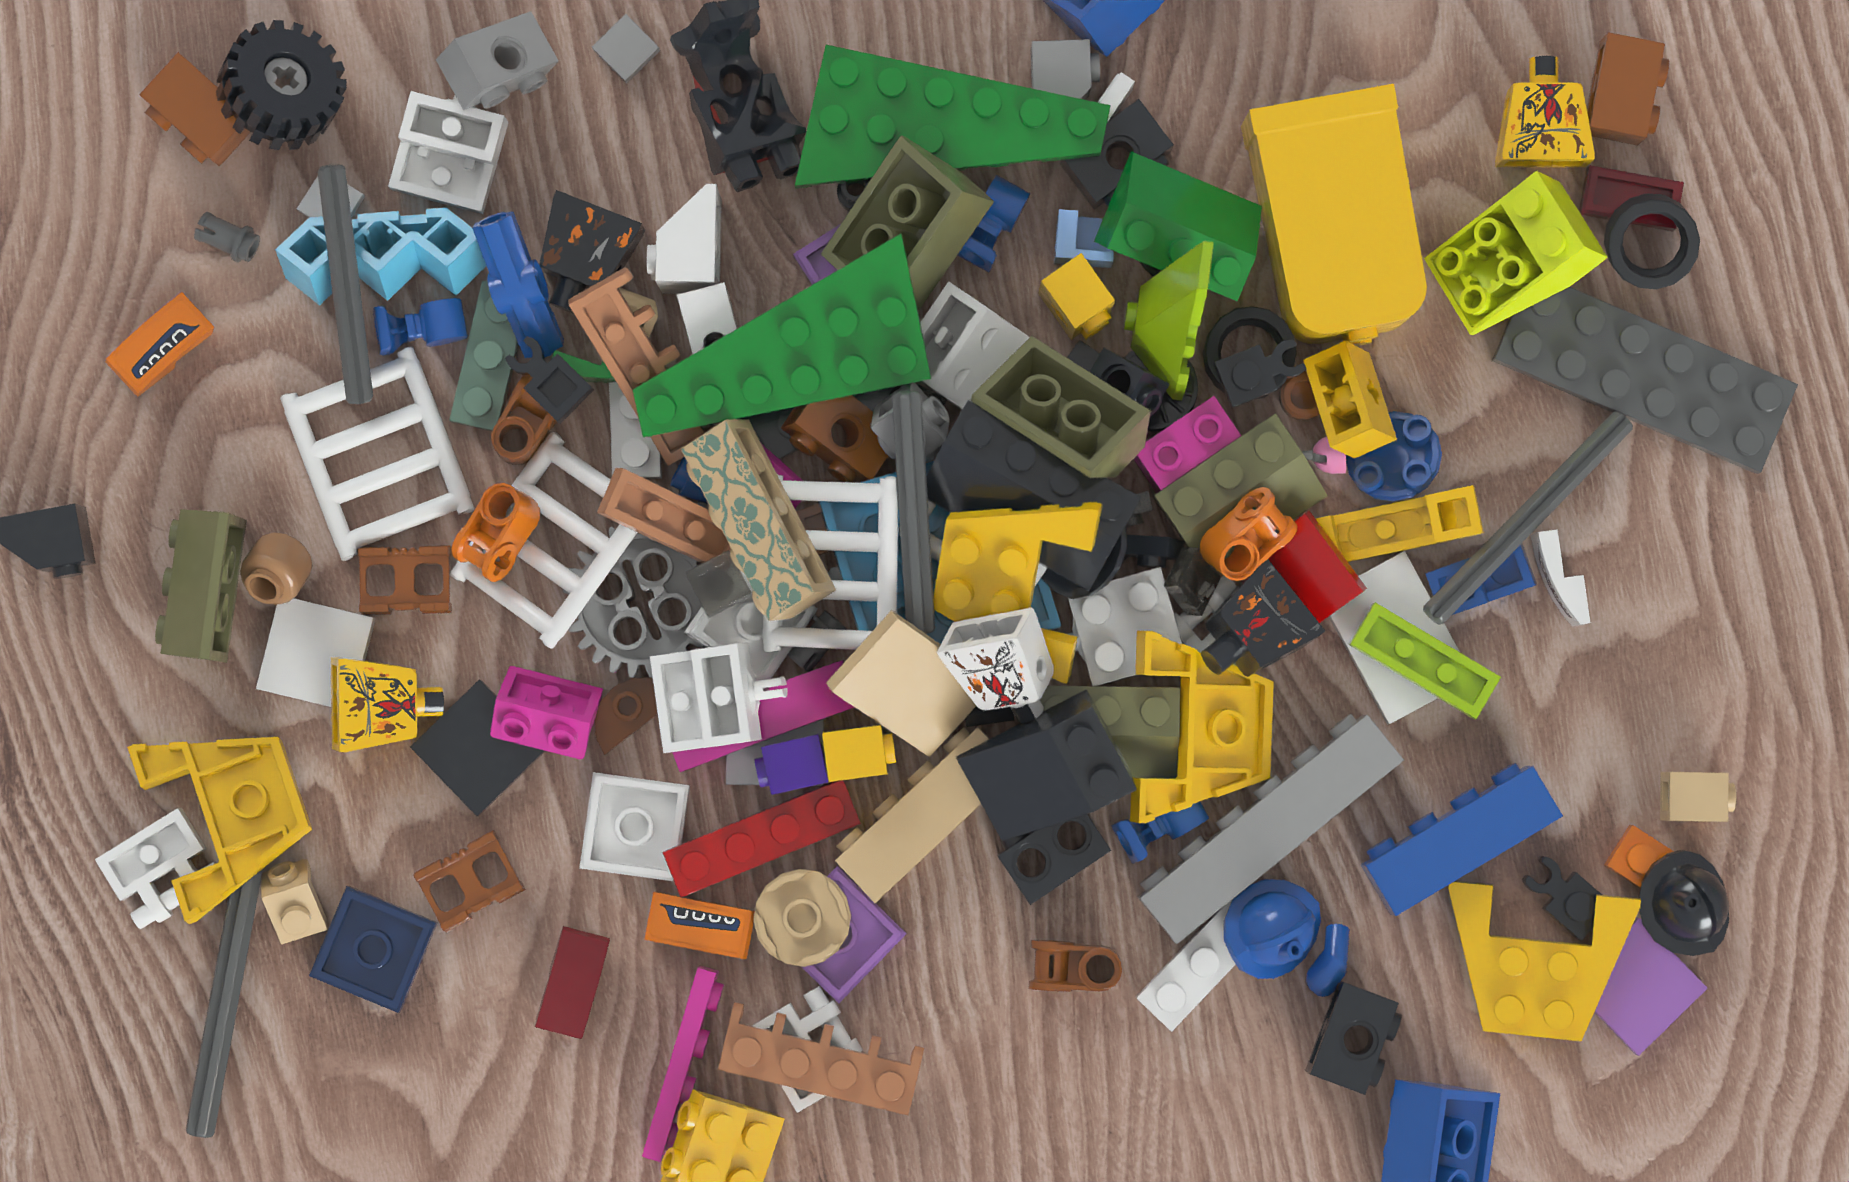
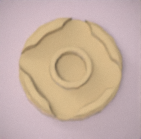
(802, 917)

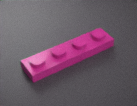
(689, 1043)

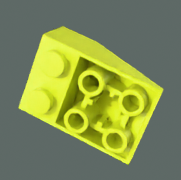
(1515, 254)

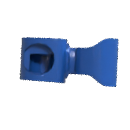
(1001, 216)
(436, 323)
(1136, 836)

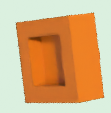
(1635, 855)

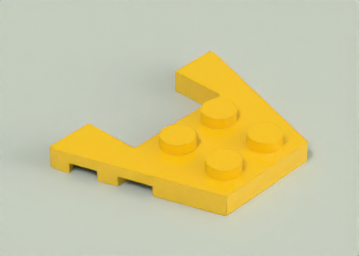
(994, 559)
(1222, 729)
(246, 802)
(1534, 983)

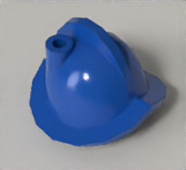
(1271, 927)

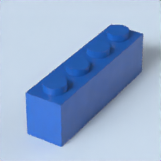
(1461, 839)

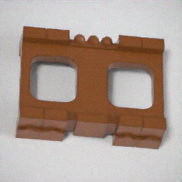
(404, 563)
(461, 867)

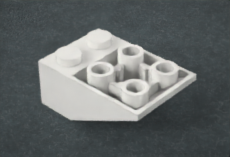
(965, 344)

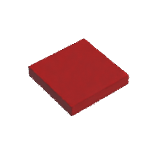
(1316, 569)

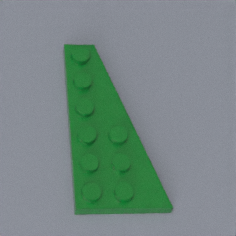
(961, 118)
(822, 344)

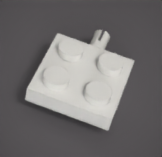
(447, 152)
(1110, 623)
(709, 697)

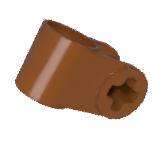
(524, 414)
(1070, 966)

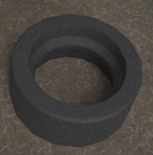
(1664, 275)
(1242, 317)

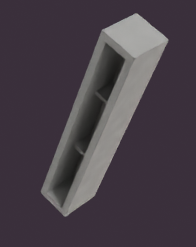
(1270, 827)

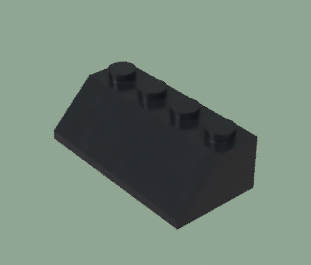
(997, 467)

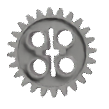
(601, 617)

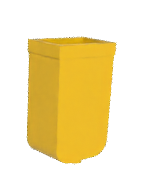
(1337, 214)

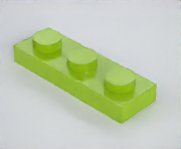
(1424, 660)

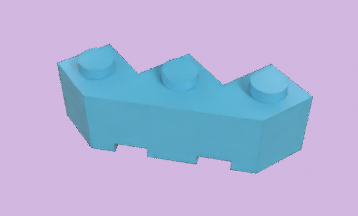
(387, 252)

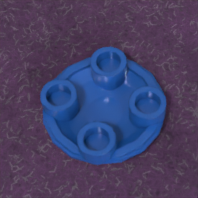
(1402, 466)

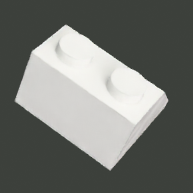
(689, 245)

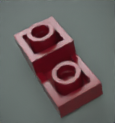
(572, 982)

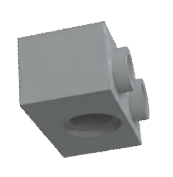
(473, 61)

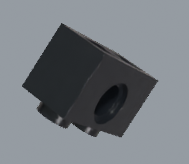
(1130, 129)
(1347, 1009)

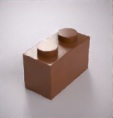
(1625, 88)
(189, 103)

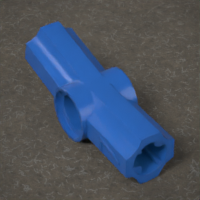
(517, 283)

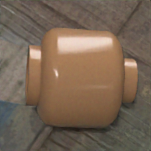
(276, 568)

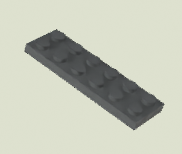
(1649, 375)

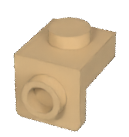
(292, 901)

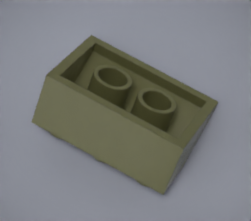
(923, 201)
(1065, 410)
(1257, 459)
(201, 585)
(1140, 721)

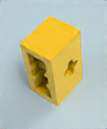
(1077, 298)
(1349, 399)
(858, 753)

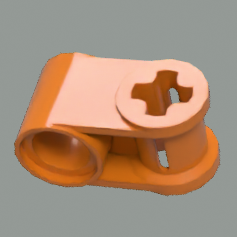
(495, 532)
(1251, 534)

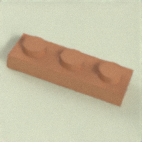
(662, 516)

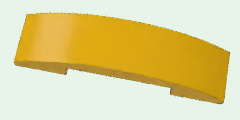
(1405, 524)

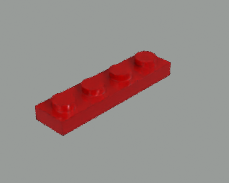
(761, 837)

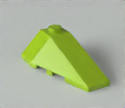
(1169, 316)

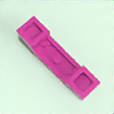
(806, 702)

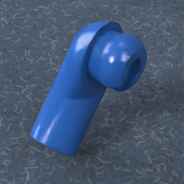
(1331, 963)

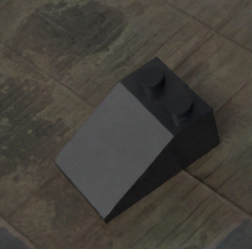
(1048, 769)

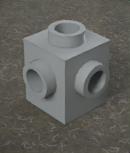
(934, 423)

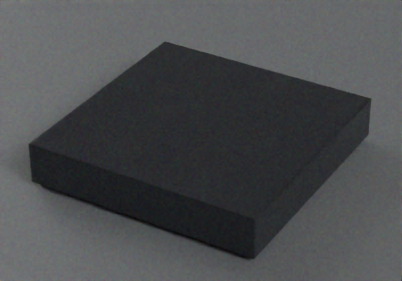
(467, 755)

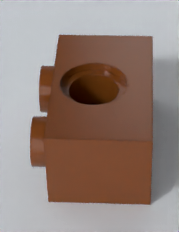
(811, 434)

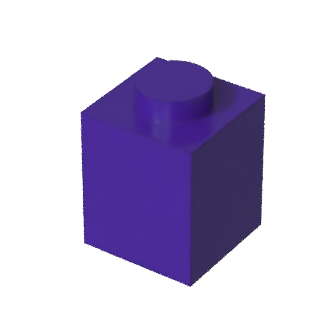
(792, 765)

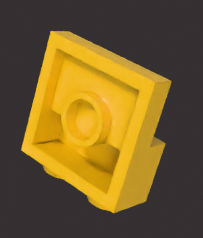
(721, 1141)

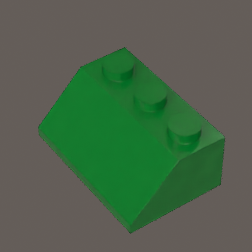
(1167, 213)

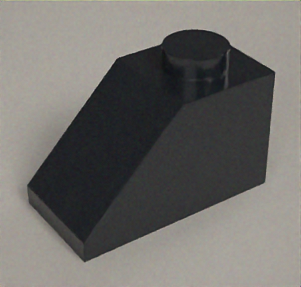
(50, 539)

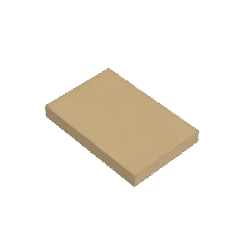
(903, 684)

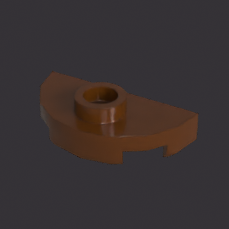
(624, 712)

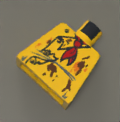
(1544, 121)
(377, 703)

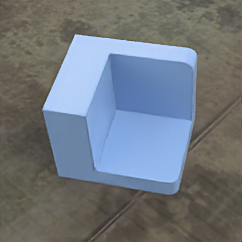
(1077, 236)

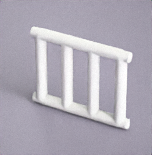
(332, 496)
(883, 542)
(579, 588)

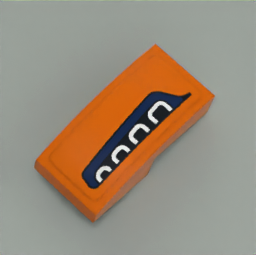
(159, 344)
(700, 925)

